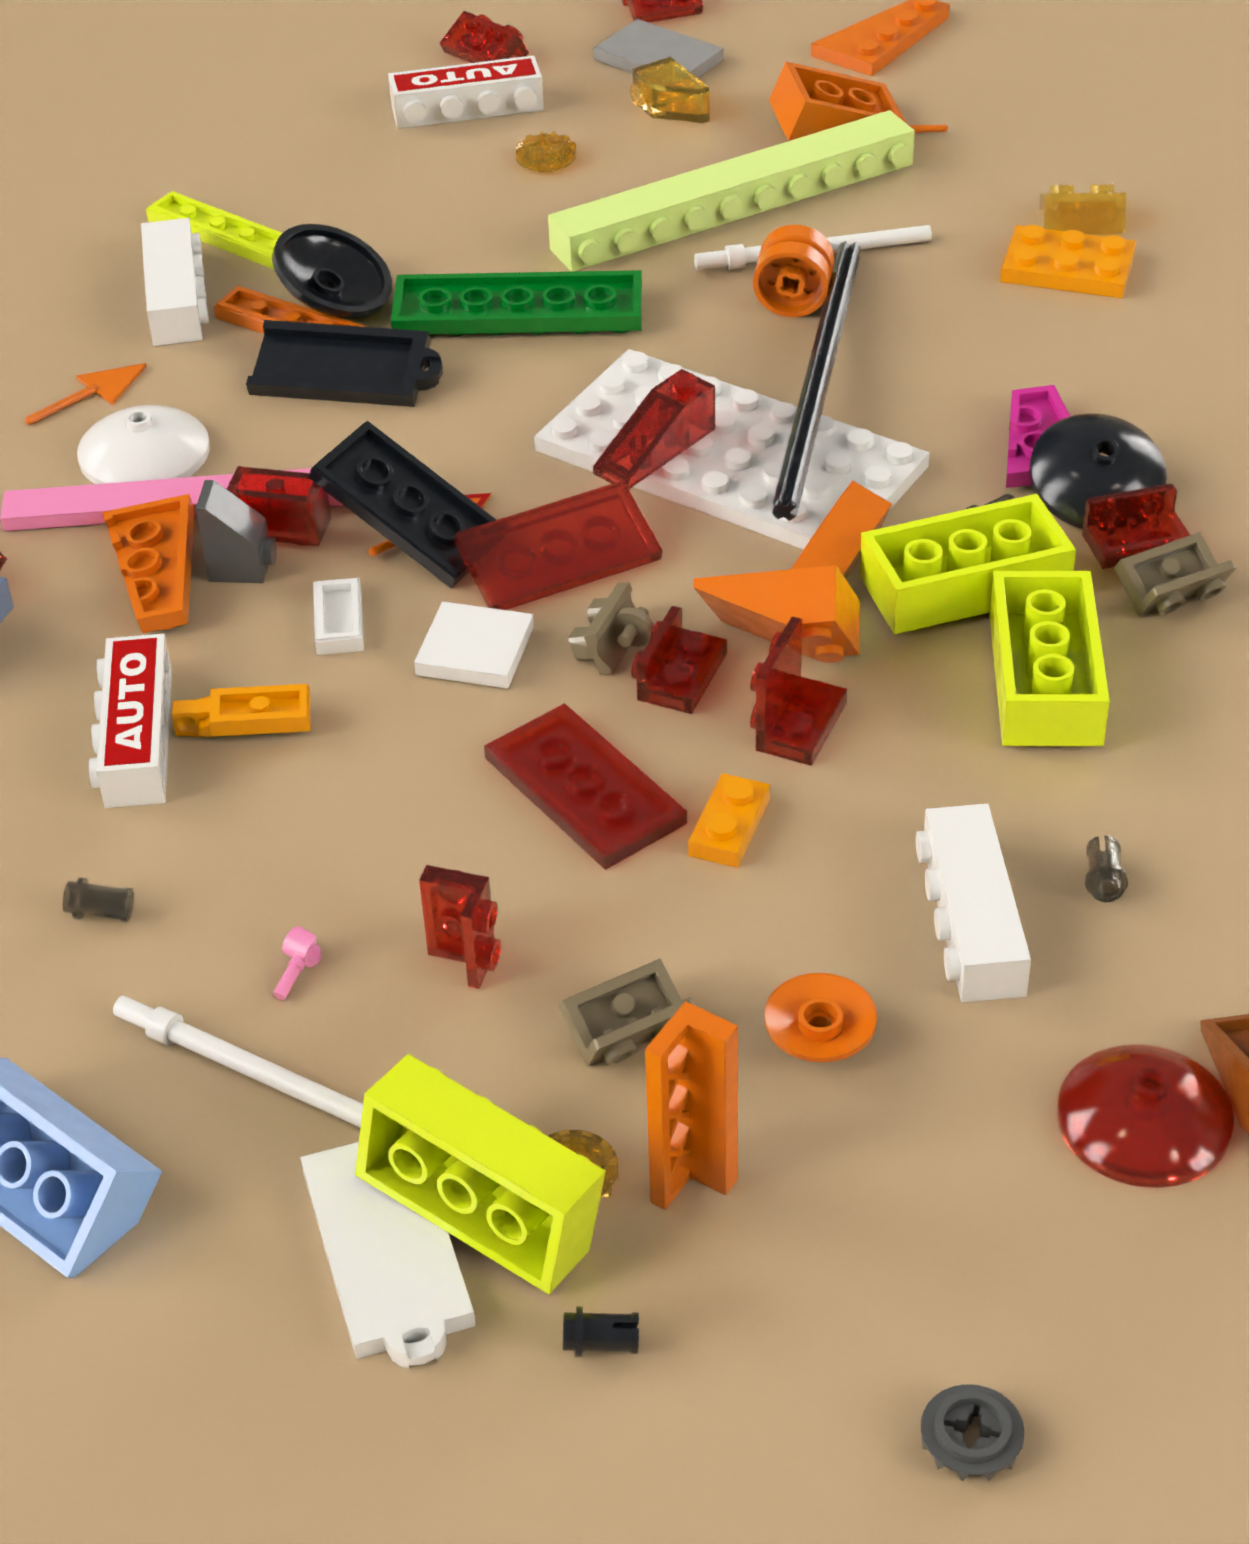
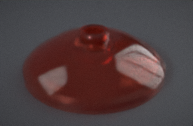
(1145, 1115)

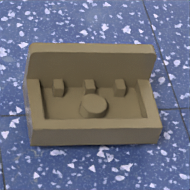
(1172, 574)
(621, 1013)

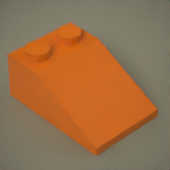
(818, 99)
(767, 601)

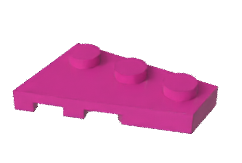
(1030, 415)

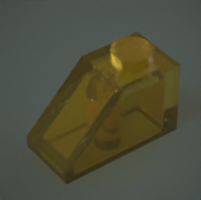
(670, 92)

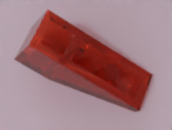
(660, 429)

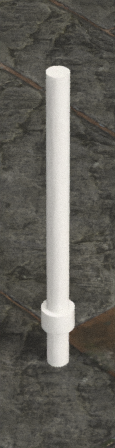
(737, 256)
(170, 1028)

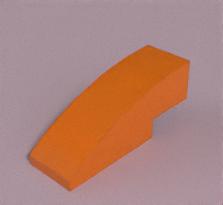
(839, 535)

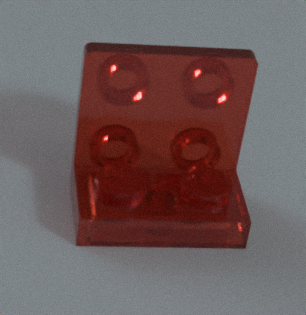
(792, 711)

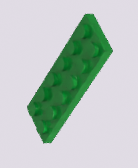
(519, 302)

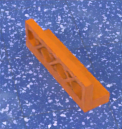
(692, 1104)

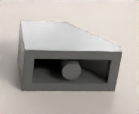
(233, 537)

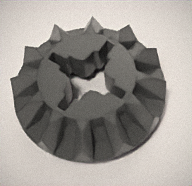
(948, 1418)

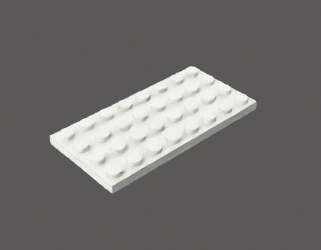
(738, 463)

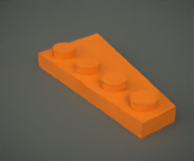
(881, 38)
(155, 558)

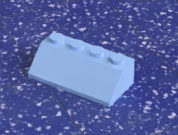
(64, 1177)

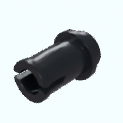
(600, 1332)

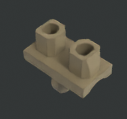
(612, 629)

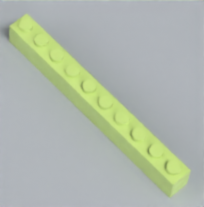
(729, 190)

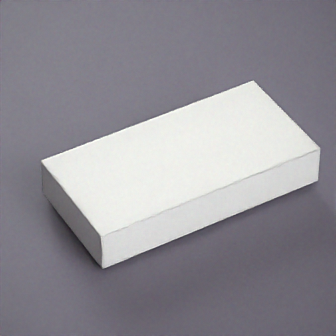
(338, 616)

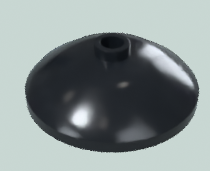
(331, 271)
(1070, 470)

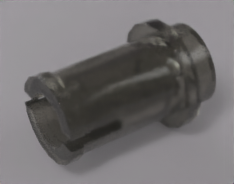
(1105, 877)
(97, 900)

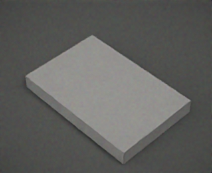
(646, 43)

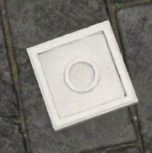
(474, 644)

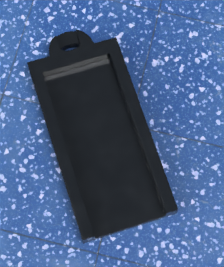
(344, 363)

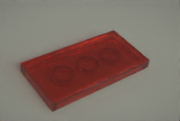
(558, 546)
(585, 785)

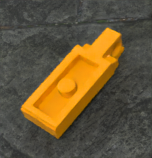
(245, 711)

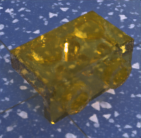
(1091, 213)

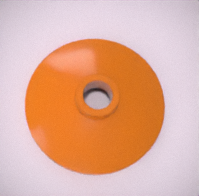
(820, 1017)

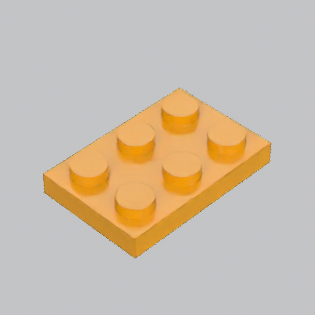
(1068, 261)

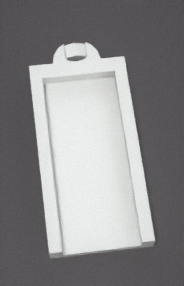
(387, 1264)

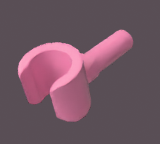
(304, 951)

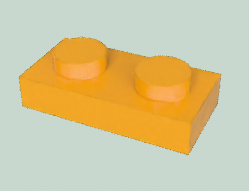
(729, 820)

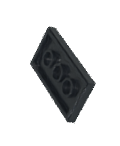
(400, 499)

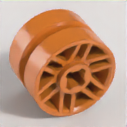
(793, 271)

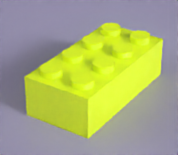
(946, 563)
(1048, 659)
(478, 1172)

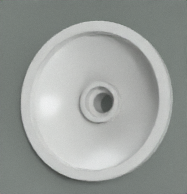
(143, 445)

